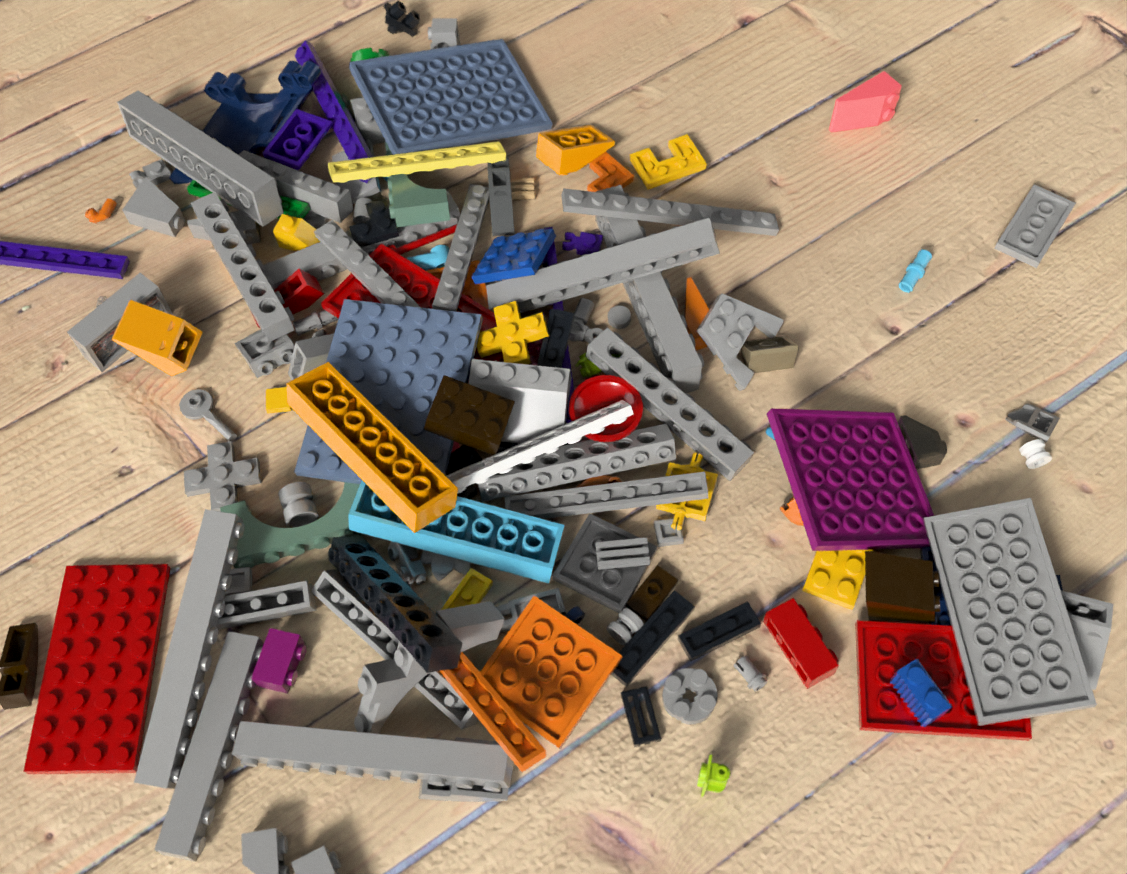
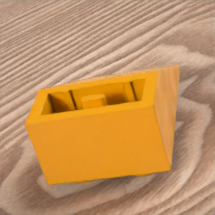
(157, 337)

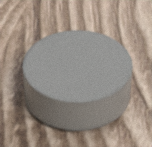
(619, 317)

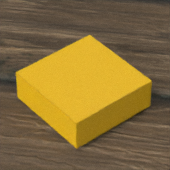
(277, 400)

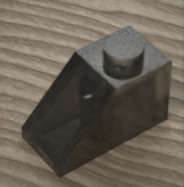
(922, 442)

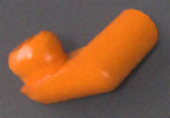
(102, 214)

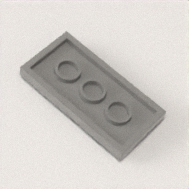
(1035, 226)

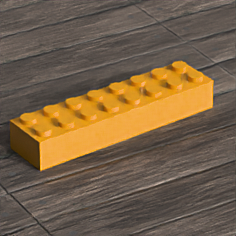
(372, 446)

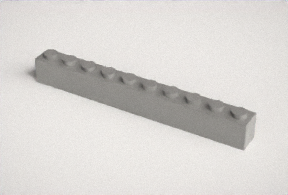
(323, 264)
(607, 267)
(190, 650)
(374, 754)

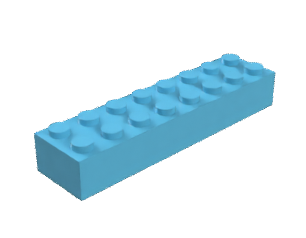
(468, 533)

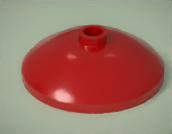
(601, 392)

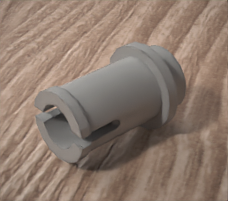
(750, 673)

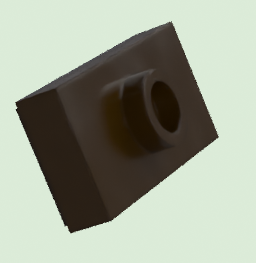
(652, 593)

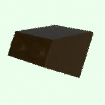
(900, 588)

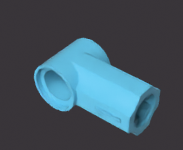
(432, 260)

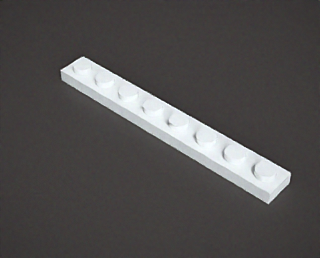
(545, 443)

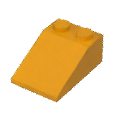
(571, 148)

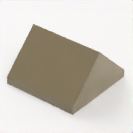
(769, 354)

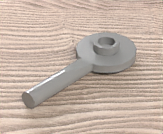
(199, 404)

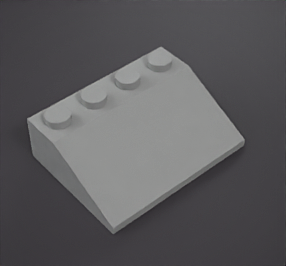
(538, 394)

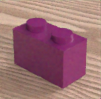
(279, 661)

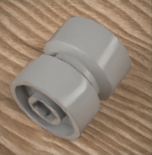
(298, 504)

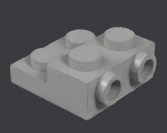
(265, 355)

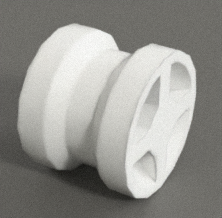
(1035, 454)

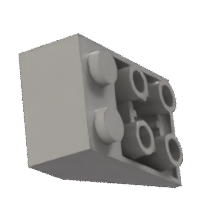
(1092, 626)

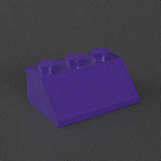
(297, 139)

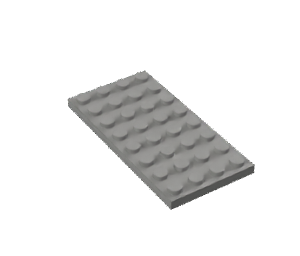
(1008, 613)

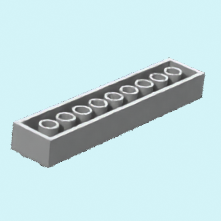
(202, 158)
(656, 309)

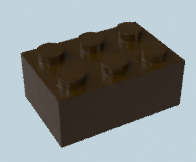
(469, 415)

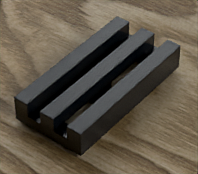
(646, 739)

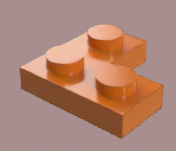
(610, 173)

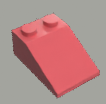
(866, 104)

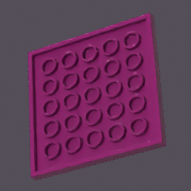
(852, 479)

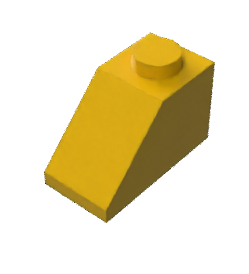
(294, 233)

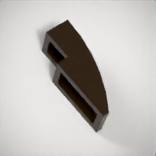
(19, 666)

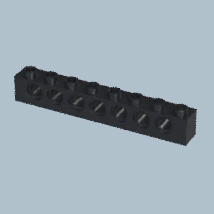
(395, 604)

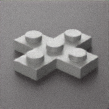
(222, 476)

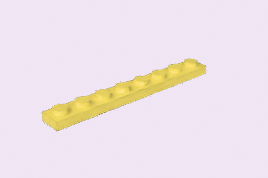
(416, 161)

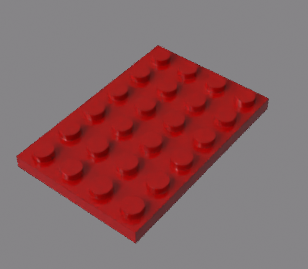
(889, 646)

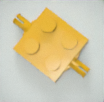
(694, 509)

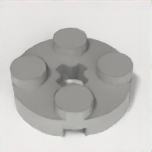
(697, 682)

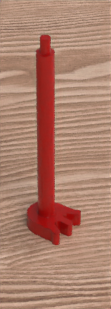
(423, 241)

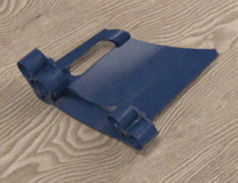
(247, 118)

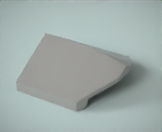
(1033, 421)

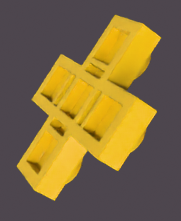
(512, 334)

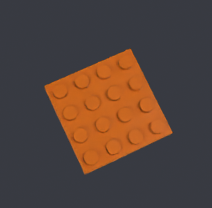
(549, 670)

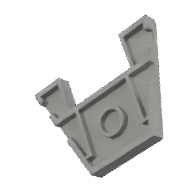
(727, 329)

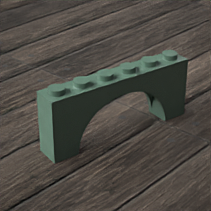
(413, 203)
(269, 543)

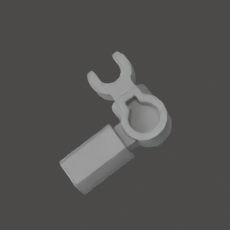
(579, 329)

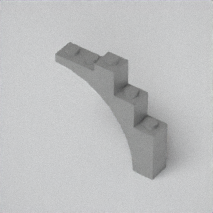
(389, 680)

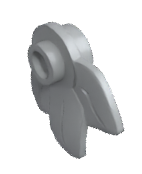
(443, 565)

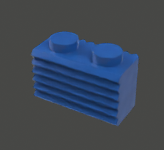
(920, 693)

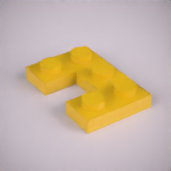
(685, 162)

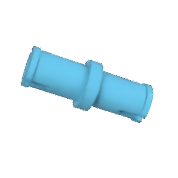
(915, 271)

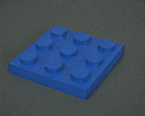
(514, 256)

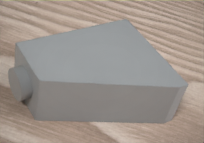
(153, 210)
(309, 355)

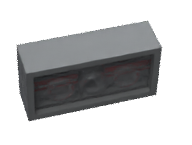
(96, 330)

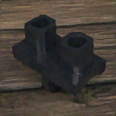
(399, 21)

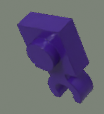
(585, 244)

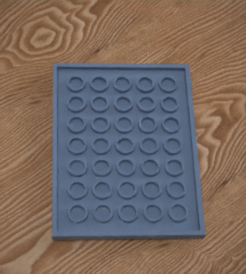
(449, 97)
(397, 364)

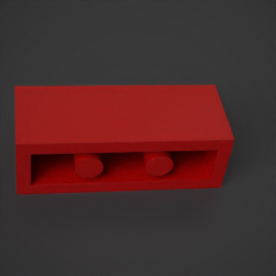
(801, 642)

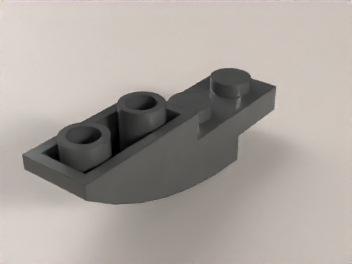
(500, 198)

